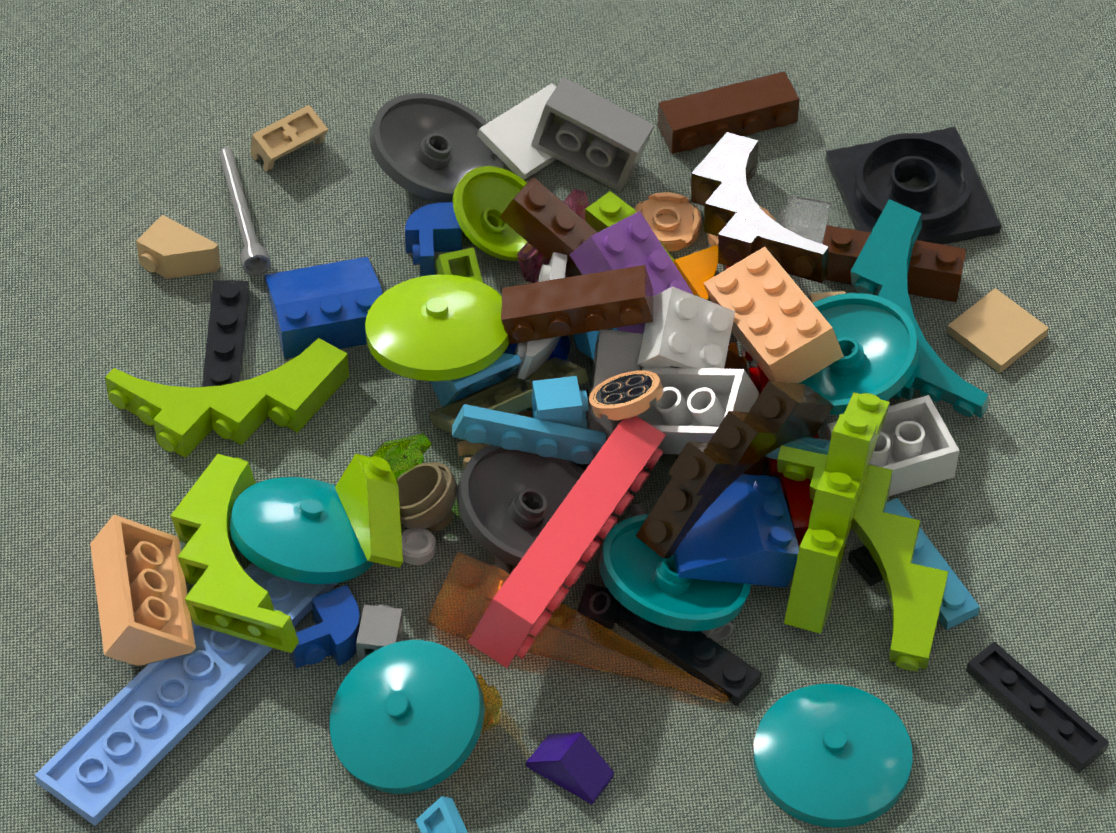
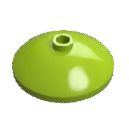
(478, 205)

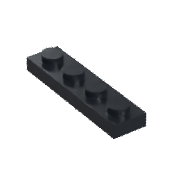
(226, 333)
(695, 655)
(1037, 706)

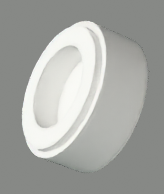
(418, 546)

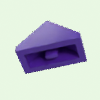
(572, 764)

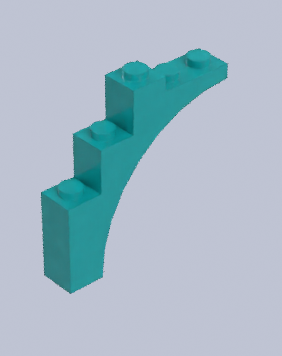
(884, 272)

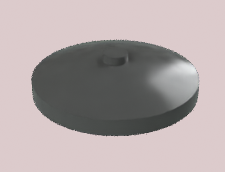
(429, 144)
(511, 498)

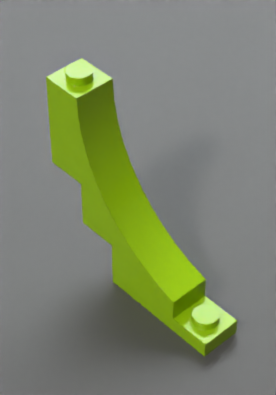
(891, 539)
(223, 592)

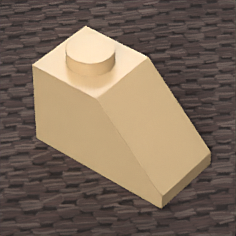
(176, 250)

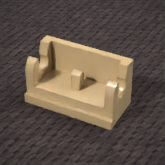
(287, 136)

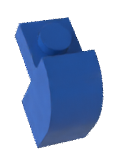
(430, 231)
(335, 629)

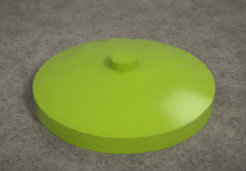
(436, 328)

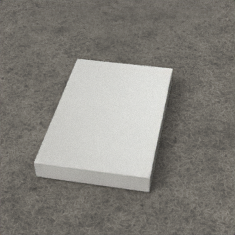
(513, 133)

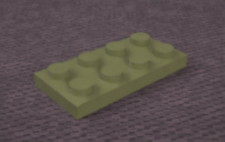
(509, 394)

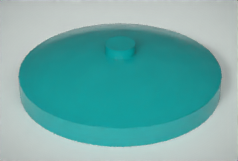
(876, 345)
(297, 531)
(652, 586)
(407, 716)
(832, 755)

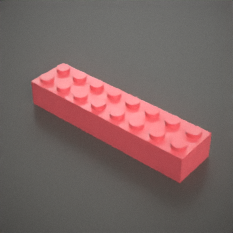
(567, 540)

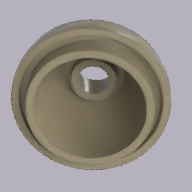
(427, 496)

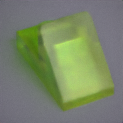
(403, 452)

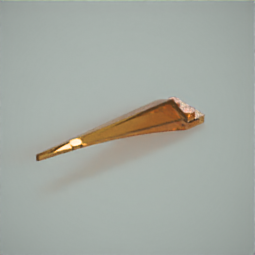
(566, 636)

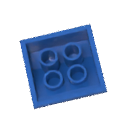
(323, 304)
(742, 537)

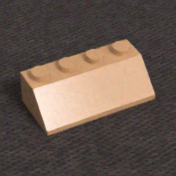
(140, 593)

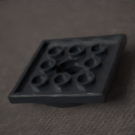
(950, 207)

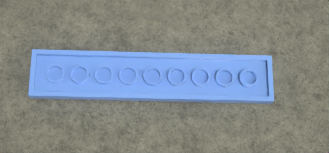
(161, 709)

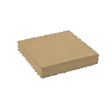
(997, 330)

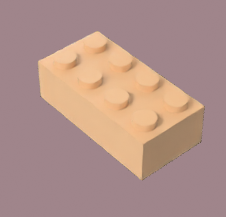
(775, 319)

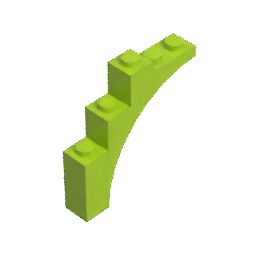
(237, 409)
(833, 511)

